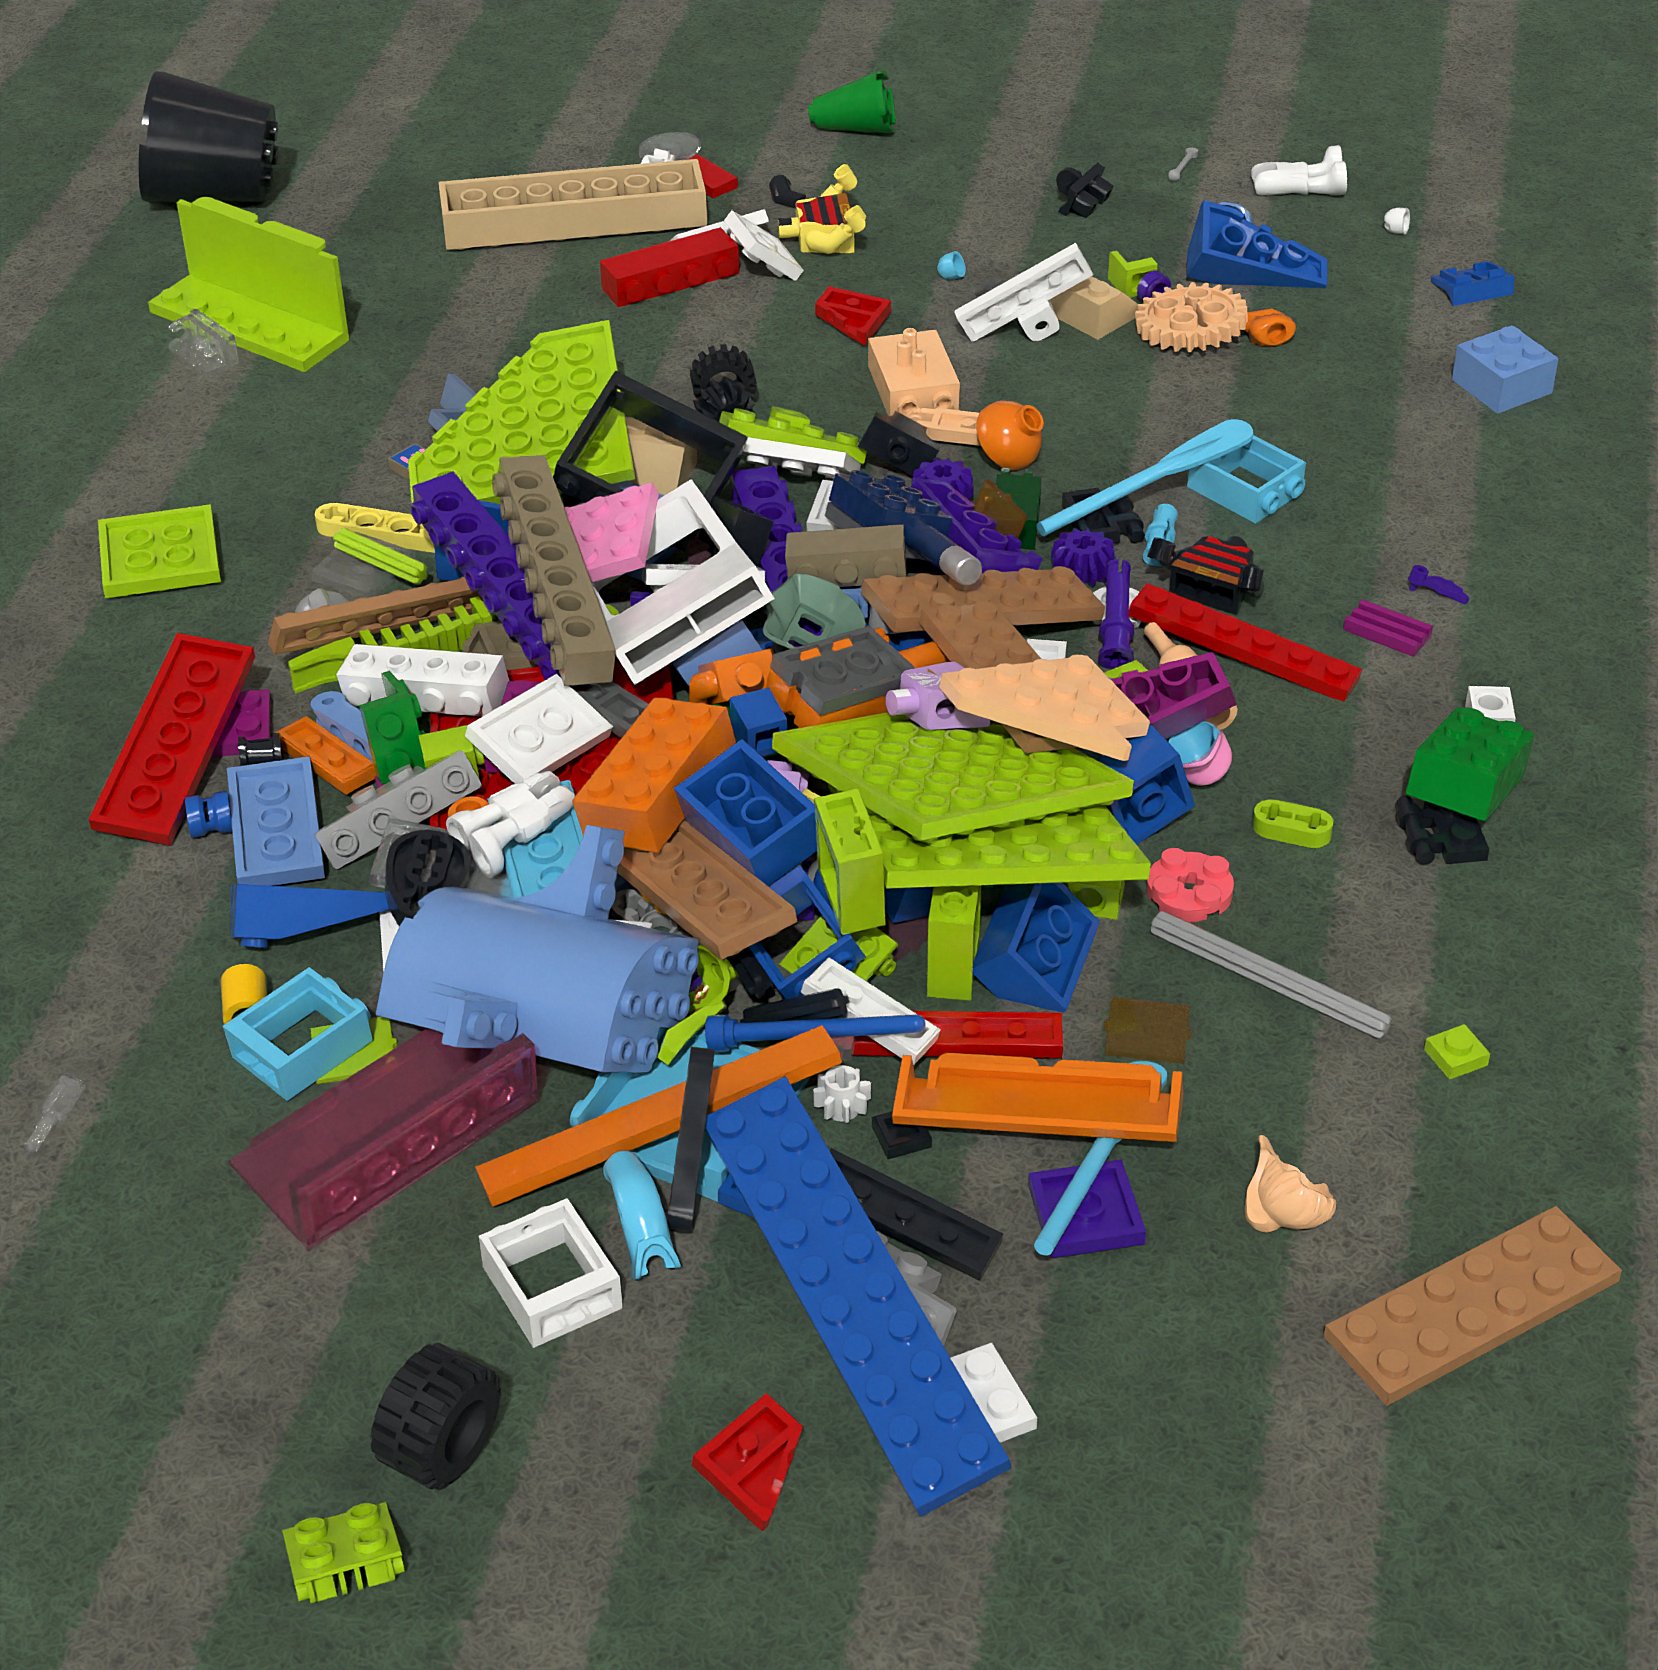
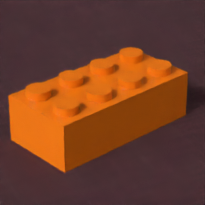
(639, 775)

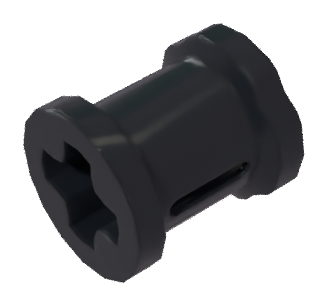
(260, 750)

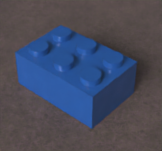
(750, 812)

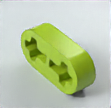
(1292, 823)

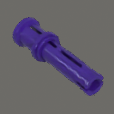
(1117, 627)

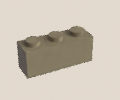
(848, 554)

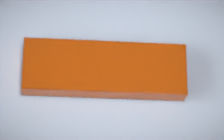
(328, 755)

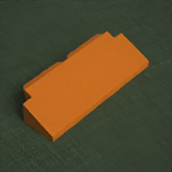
(1032, 1098)

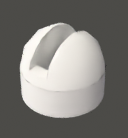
(1397, 220)

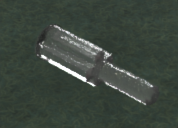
(55, 1109)

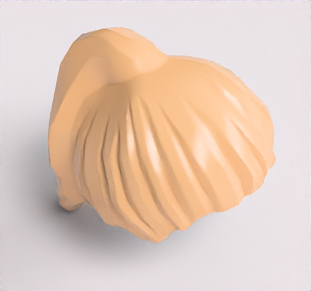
(1284, 1196)

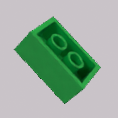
(1470, 763)

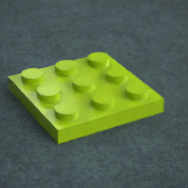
(158, 551)

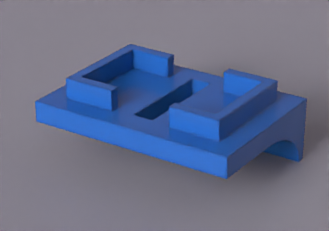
(1475, 284)

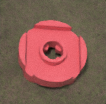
(1211, 878)

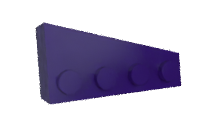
(977, 531)

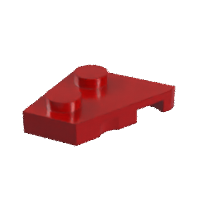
(752, 1459)

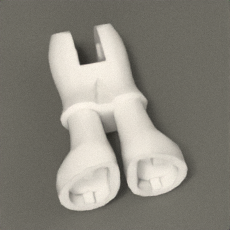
(1285, 178)

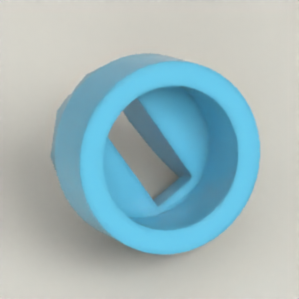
(951, 266)

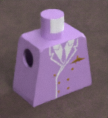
(926, 703)

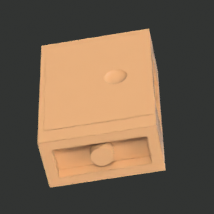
(913, 372)

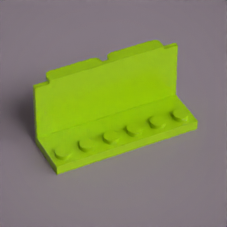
(258, 283)

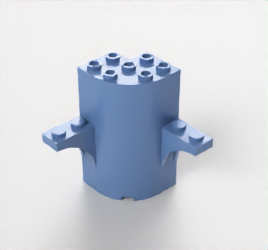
(542, 968)

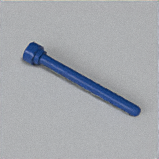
(724, 1033)

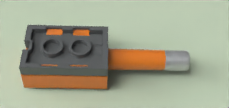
(843, 676)

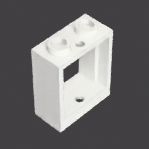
(566, 1305)

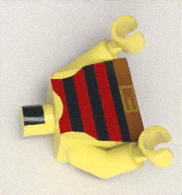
(827, 221)

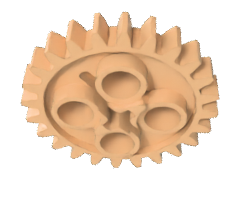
(1191, 317)

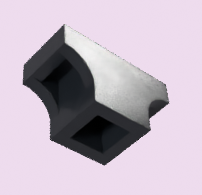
(899, 441)

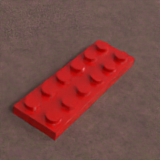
(172, 739)

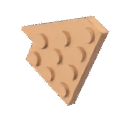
(1054, 699)

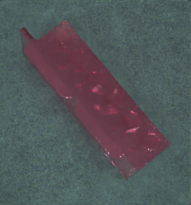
(384, 1130)

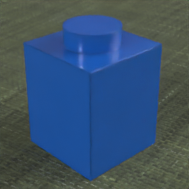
(756, 718)

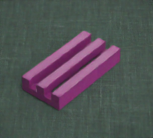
(1388, 628)

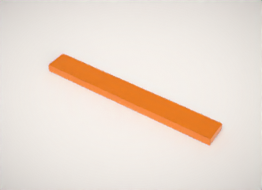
(650, 1117)

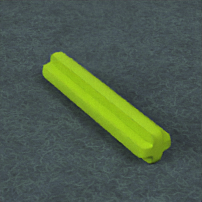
(380, 556)

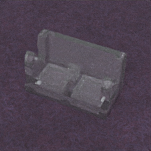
(204, 344)

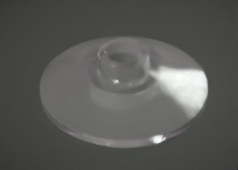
(680, 144)

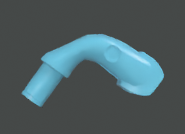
(639, 1212)

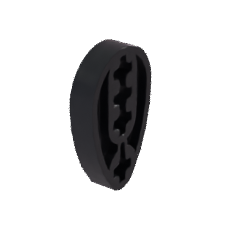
(406, 863)

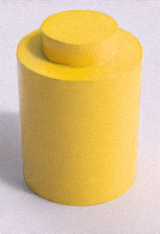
(241, 988)

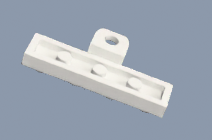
(1026, 297)

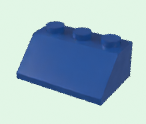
(1035, 945)

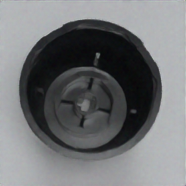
(205, 143)

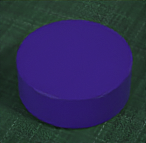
(1152, 282)

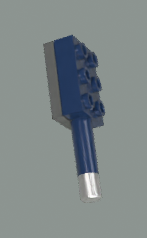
(887, 501)

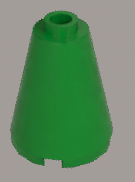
(856, 106)

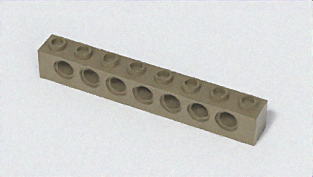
(554, 571)

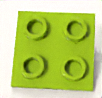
(821, 936)
(339, 1544)

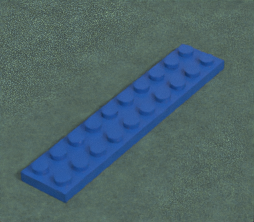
(856, 1298)

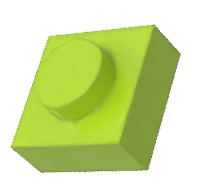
(1457, 1051)

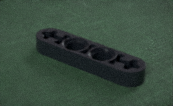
(690, 1139)

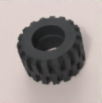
(435, 1416)

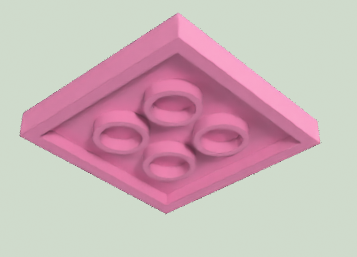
(614, 530)

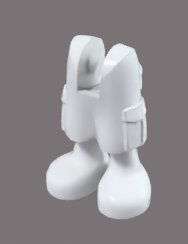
(521, 815)

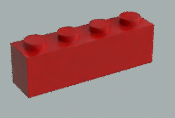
(669, 267)

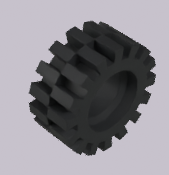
(719, 362)

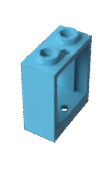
(1279, 468)
(288, 1075)

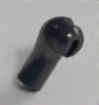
(782, 193)

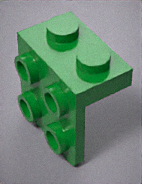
(393, 728)

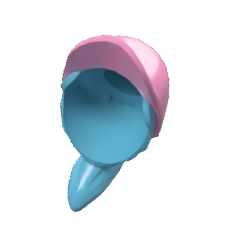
(1203, 753)

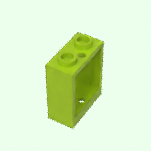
(850, 861)
(953, 941)

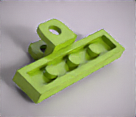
(791, 428)

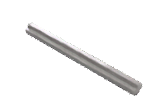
(1271, 975)

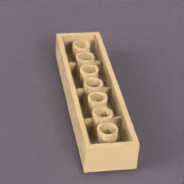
(573, 204)

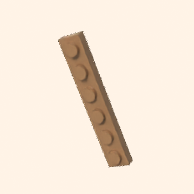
(389, 610)

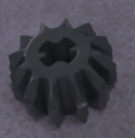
(723, 397)

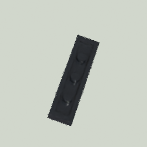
(921, 1219)

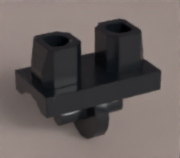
(1083, 191)

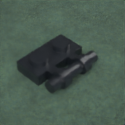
(1102, 520)
(1453, 834)

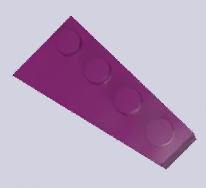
(1178, 692)

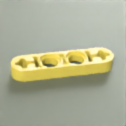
(334, 516)

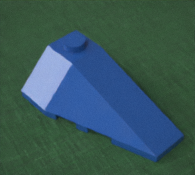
(1240, 253)
(281, 912)

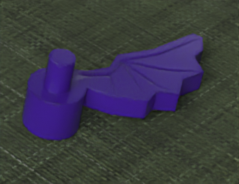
(1419, 577)

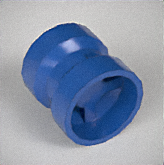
(218, 811)

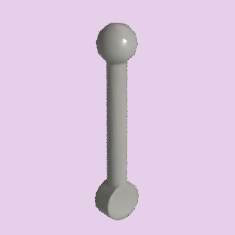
(1174, 174)

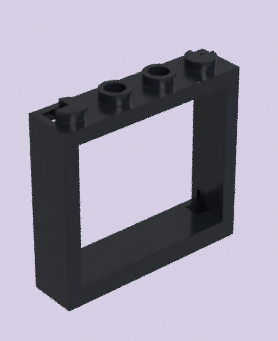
(661, 414)

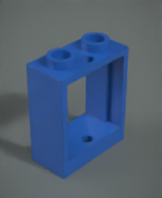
(801, 893)

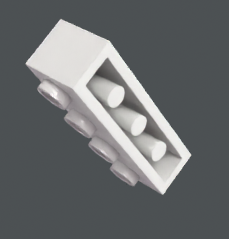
(440, 679)

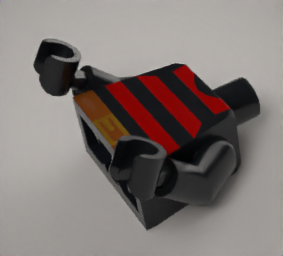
(1211, 571)

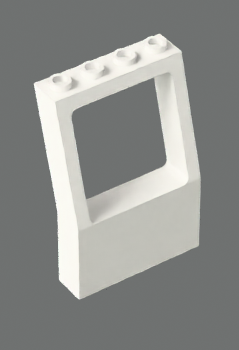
(693, 604)

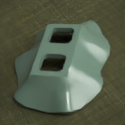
(814, 600)

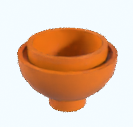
(1010, 433)

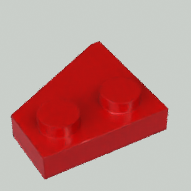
(853, 312)

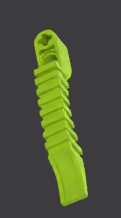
(324, 662)

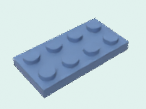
(275, 822)

